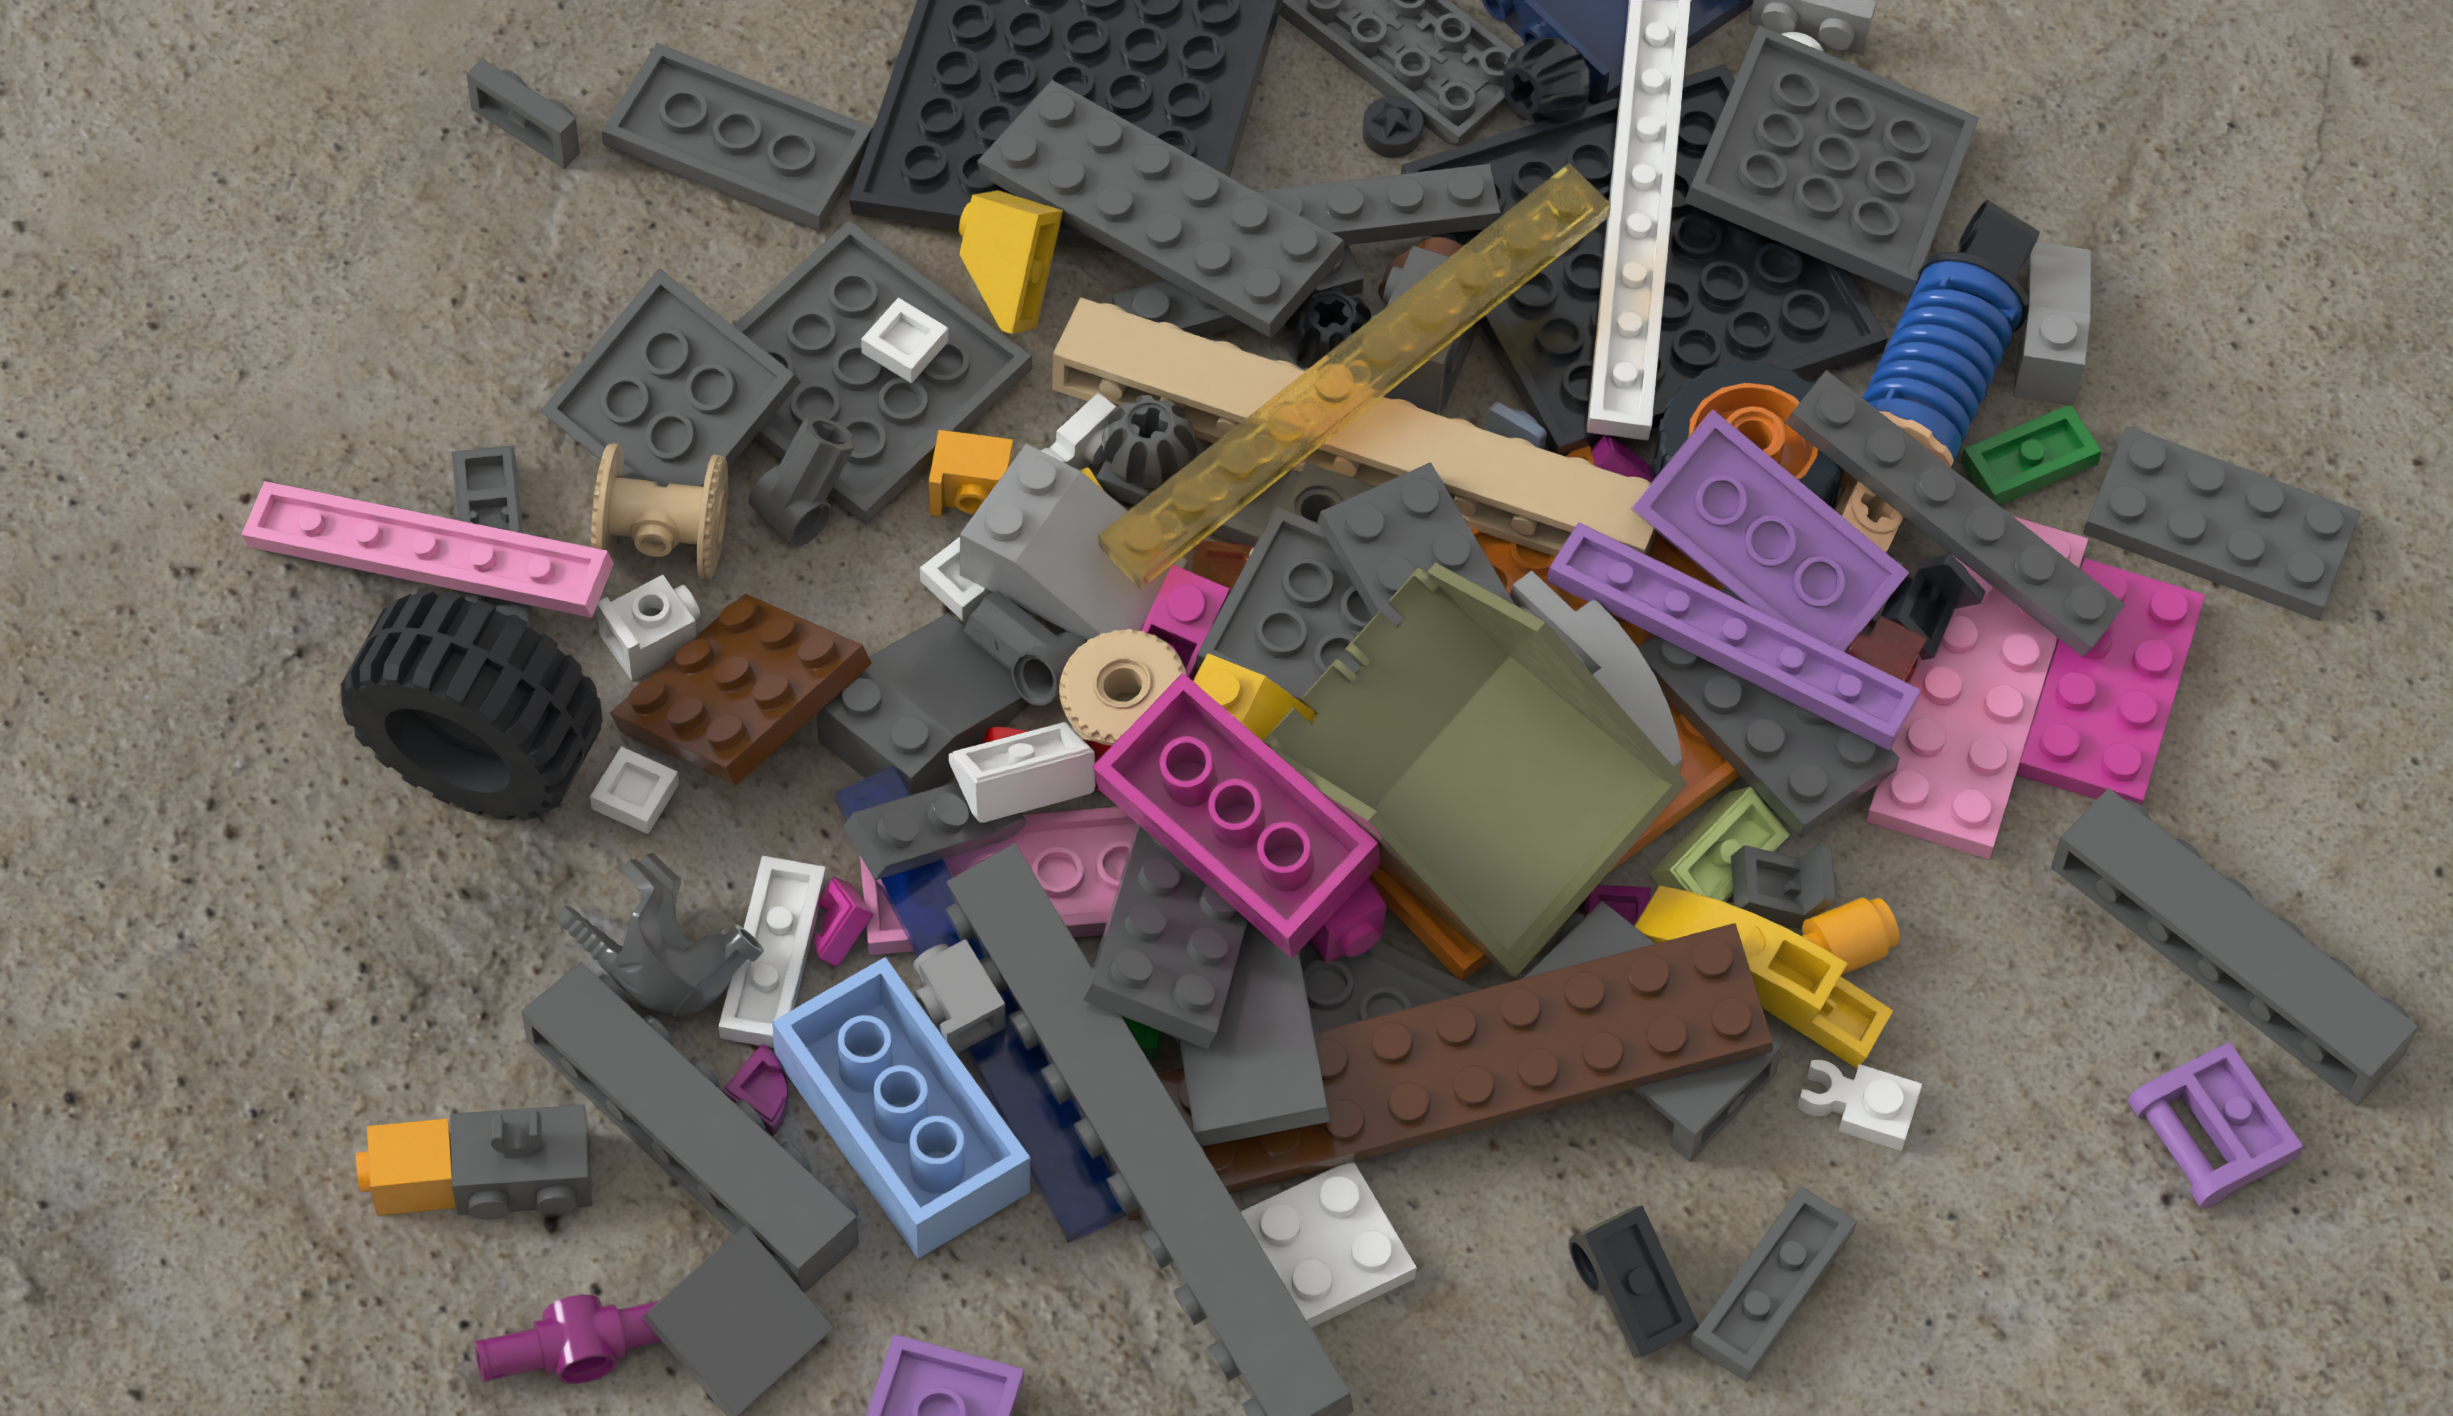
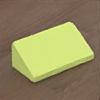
(1703, 855)

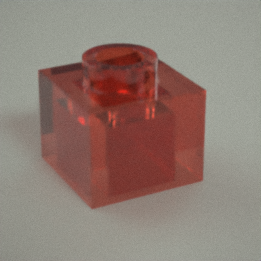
(1890, 649)

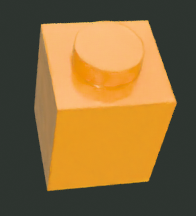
(407, 1167)

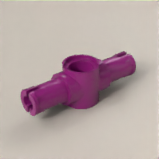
(573, 1339)

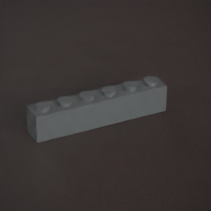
(2234, 946)
(690, 1124)

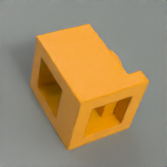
(966, 470)

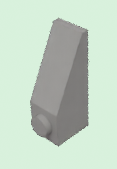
(2056, 324)

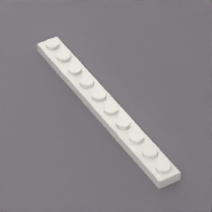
(1639, 219)

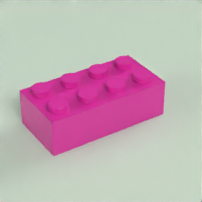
(1237, 815)

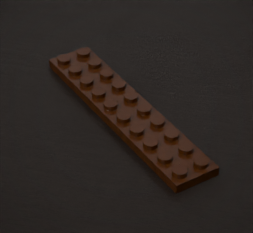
(1510, 1054)

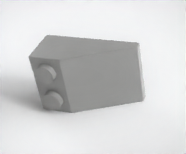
(1043, 551)

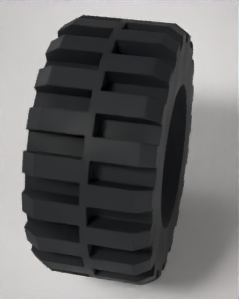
(471, 705)

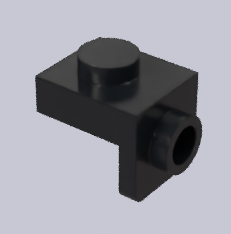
(1930, 596)

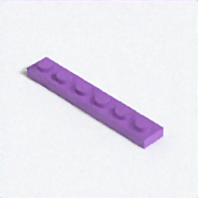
(1734, 636)

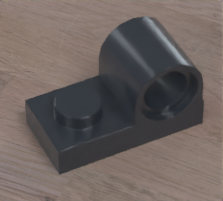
(1633, 1273)

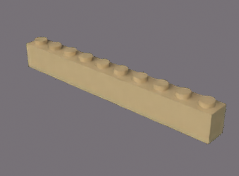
(1494, 480)

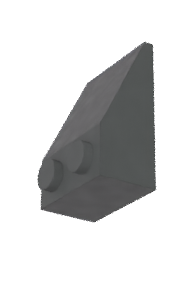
(919, 706)

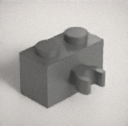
(521, 1161)

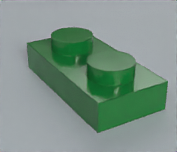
(2031, 455)

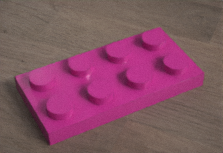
(2110, 709)

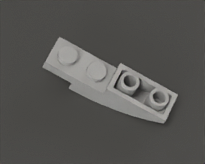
(1609, 657)

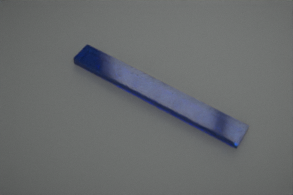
(1060, 1164)

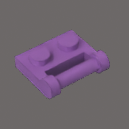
(2233, 1114)

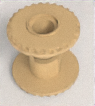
(660, 515)
(1115, 682)

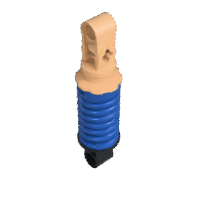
(1946, 351)

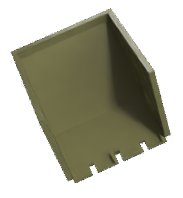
(1479, 762)

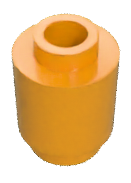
(1855, 932)

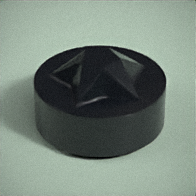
(1392, 126)

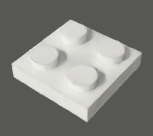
(1331, 1243)

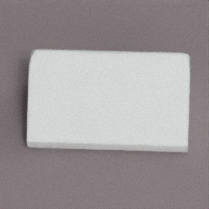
(1024, 771)

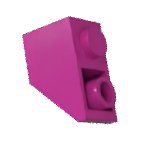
(1185, 613)

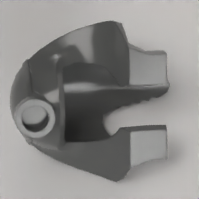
(657, 961)

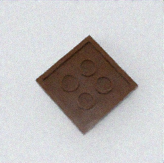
(740, 688)

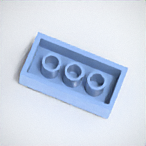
(901, 1107)

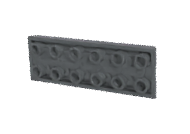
(1413, 52)

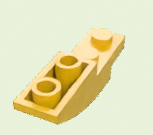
(1790, 973)

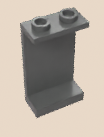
(1695, 1102)

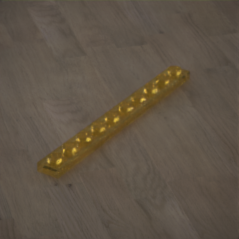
(1353, 376)

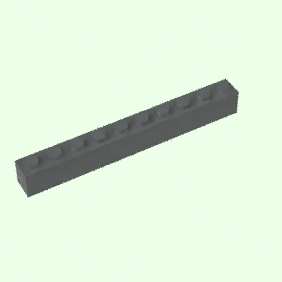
(1145, 1142)

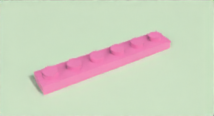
(428, 549)

